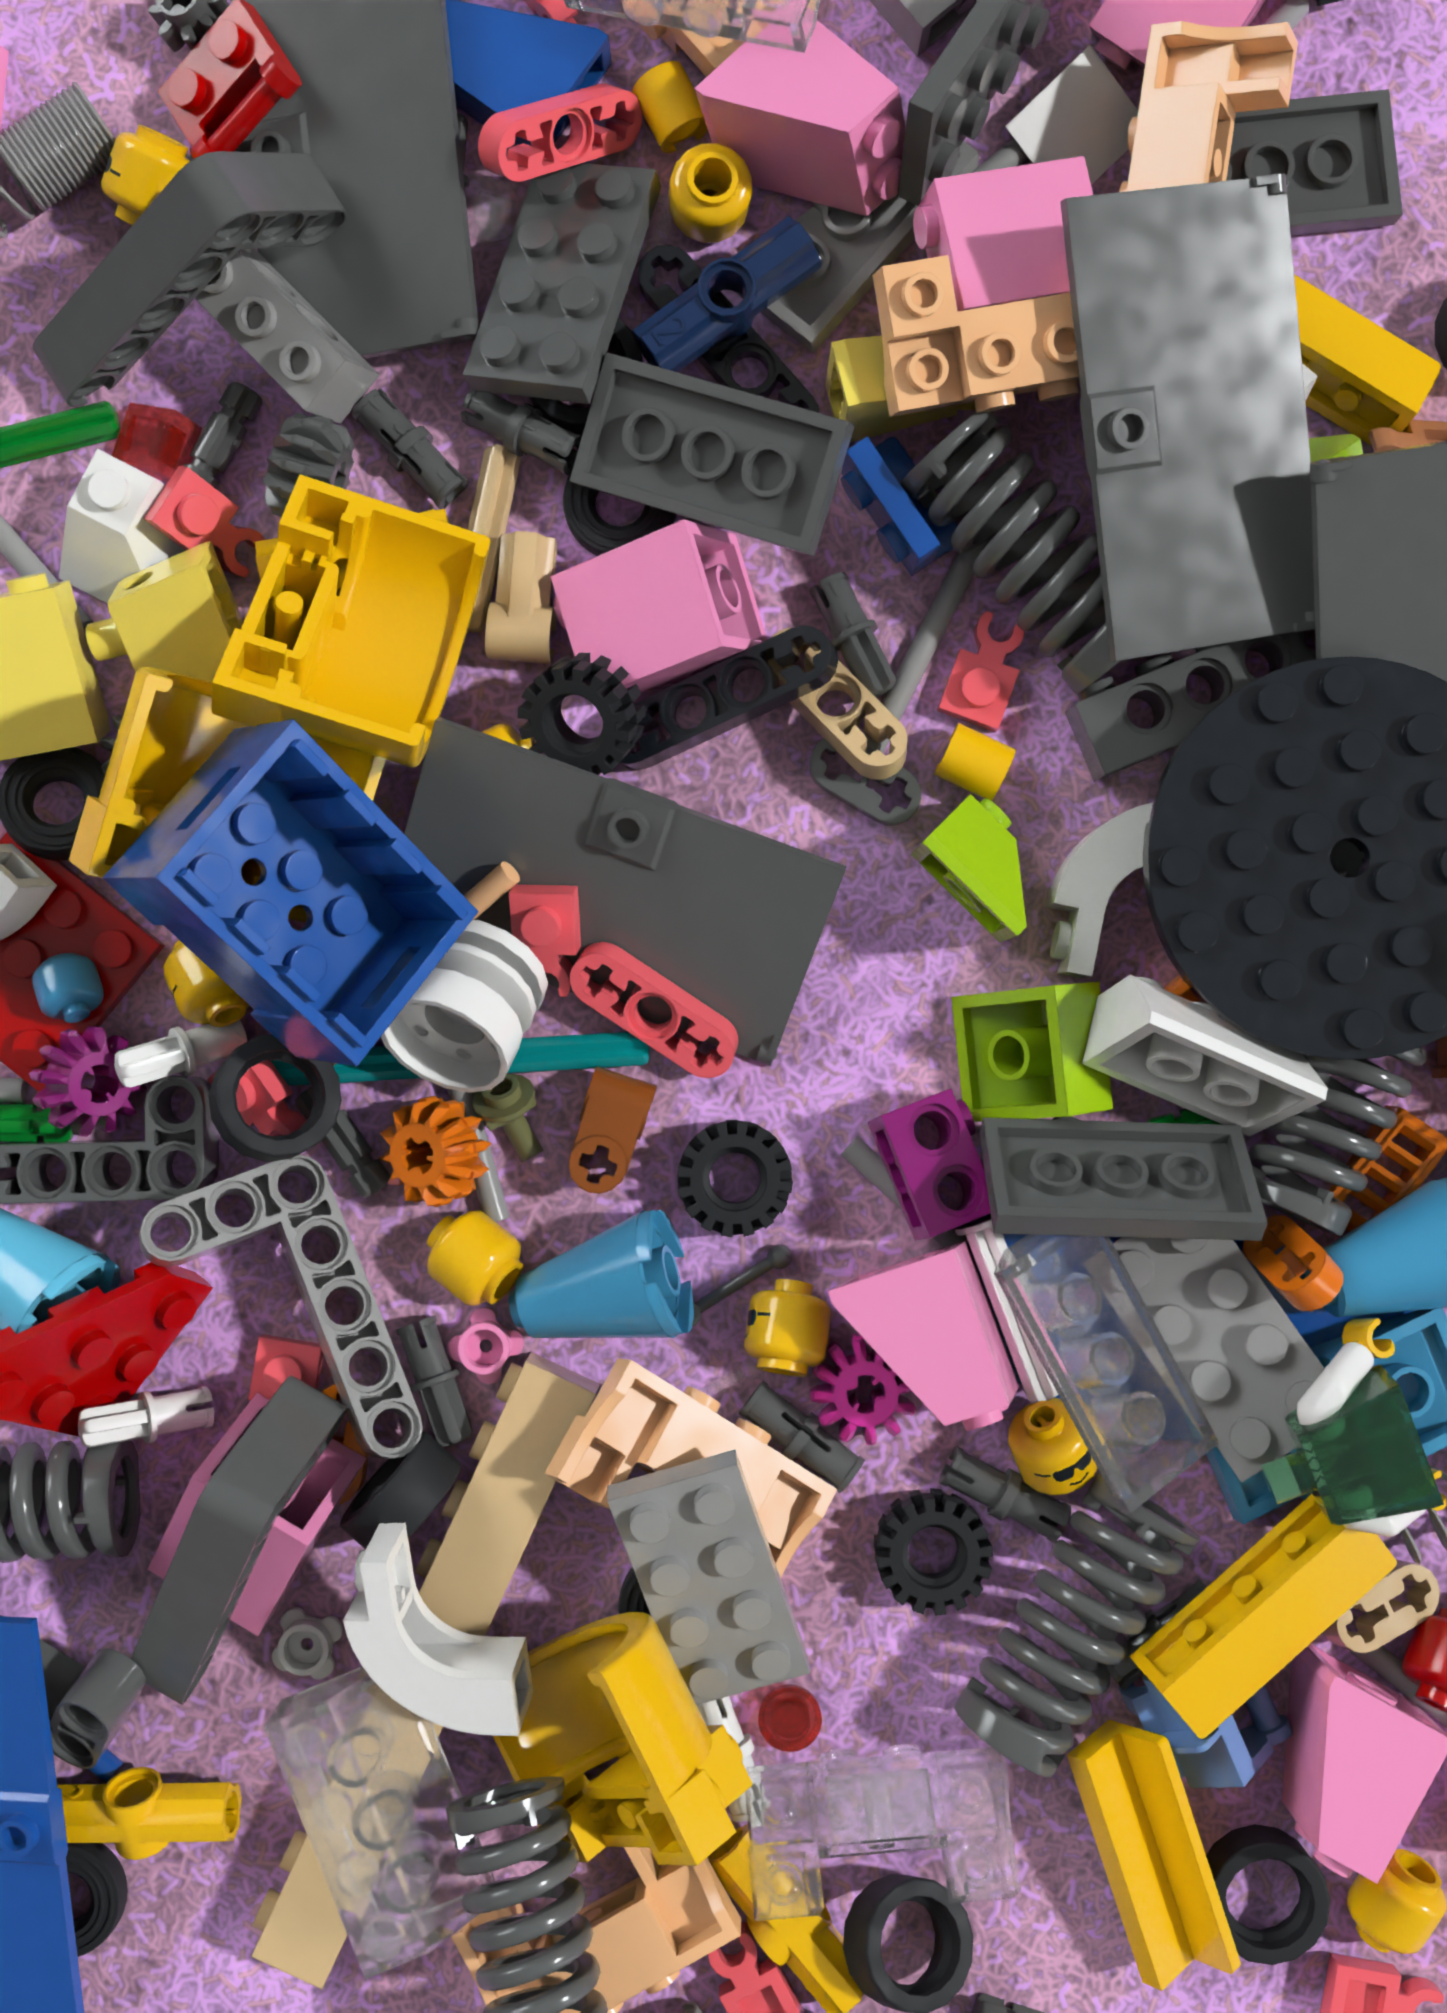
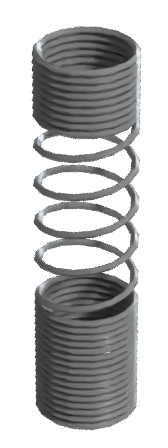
(54, 150)

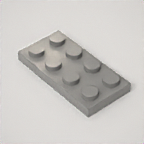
(1227, 1340)
(709, 1576)

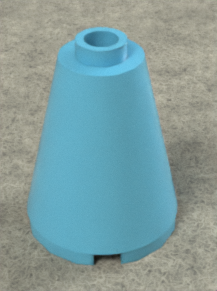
(44, 1270)

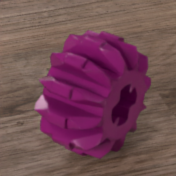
(63, 1093)

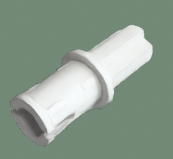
(177, 1053)
(144, 1417)

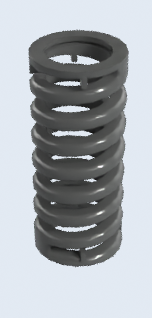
(957, 465)
(1296, 1195)
(36, 1484)
(1044, 1749)
(508, 1806)

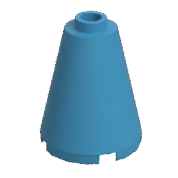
(1395, 1257)
(609, 1286)

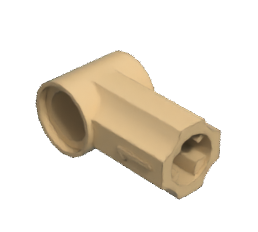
(523, 610)

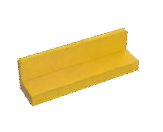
(1362, 369)
(1260, 1615)
(1151, 1852)

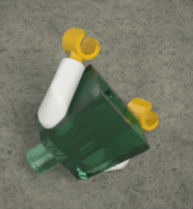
(1357, 1443)

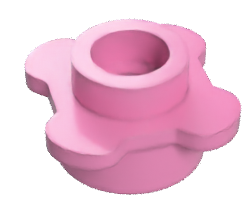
(485, 1363)

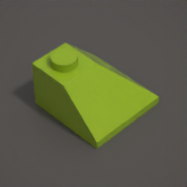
(978, 865)

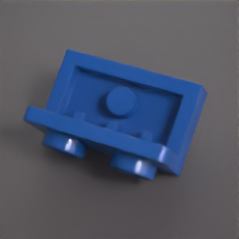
(873, 483)

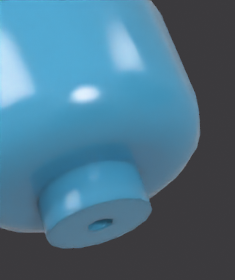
(67, 987)

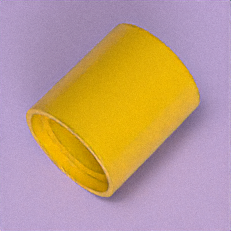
(670, 105)
(975, 762)

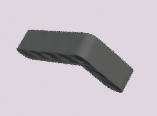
(173, 253)
(229, 1534)

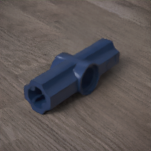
(757, 273)

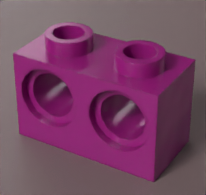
(919, 1170)

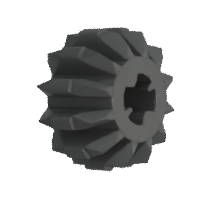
(307, 448)

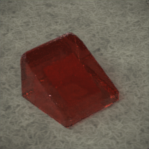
(156, 440)

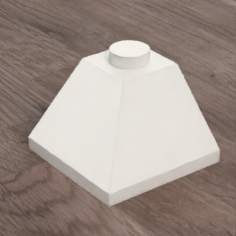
(107, 530)

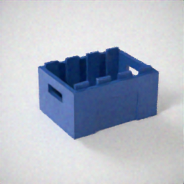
(369, 894)

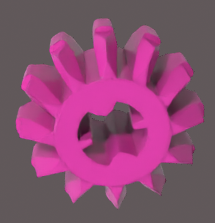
(845, 1377)

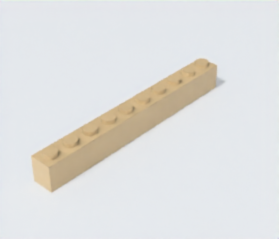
(460, 1587)

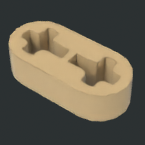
(1387, 1617)

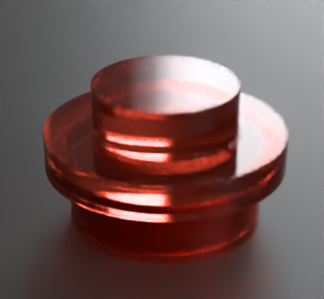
(789, 1718)

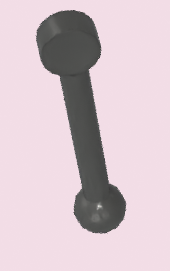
(778, 1257)

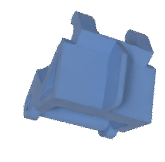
(1227, 1754)

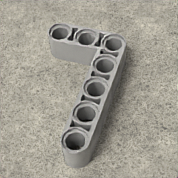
(313, 1281)

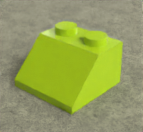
(1026, 1053)

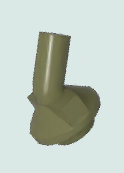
(507, 1109)

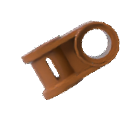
(612, 1118)

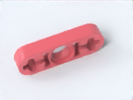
(537, 123)
(606, 1001)

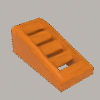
(1416, 1166)

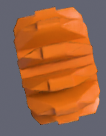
(434, 1151)

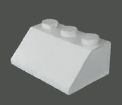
(1196, 1058)

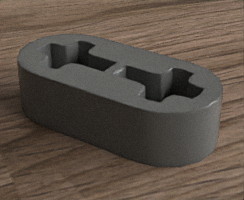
(861, 797)

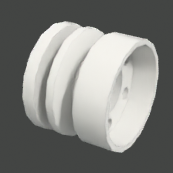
(470, 1011)

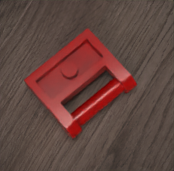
(229, 81)

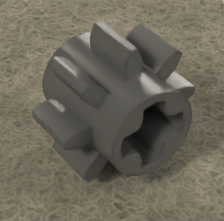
(185, 20)

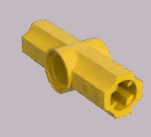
(146, 1814)
(805, 1944)

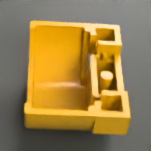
(361, 663)
(158, 748)
(621, 1695)

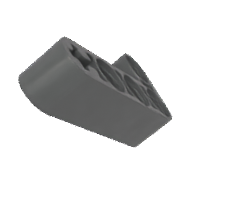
(149, 1158)
(88, 1702)

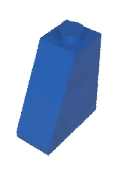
(519, 59)

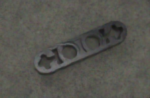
(724, 355)
(716, 689)

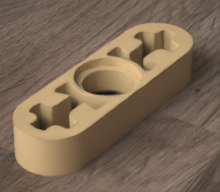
(877, 724)

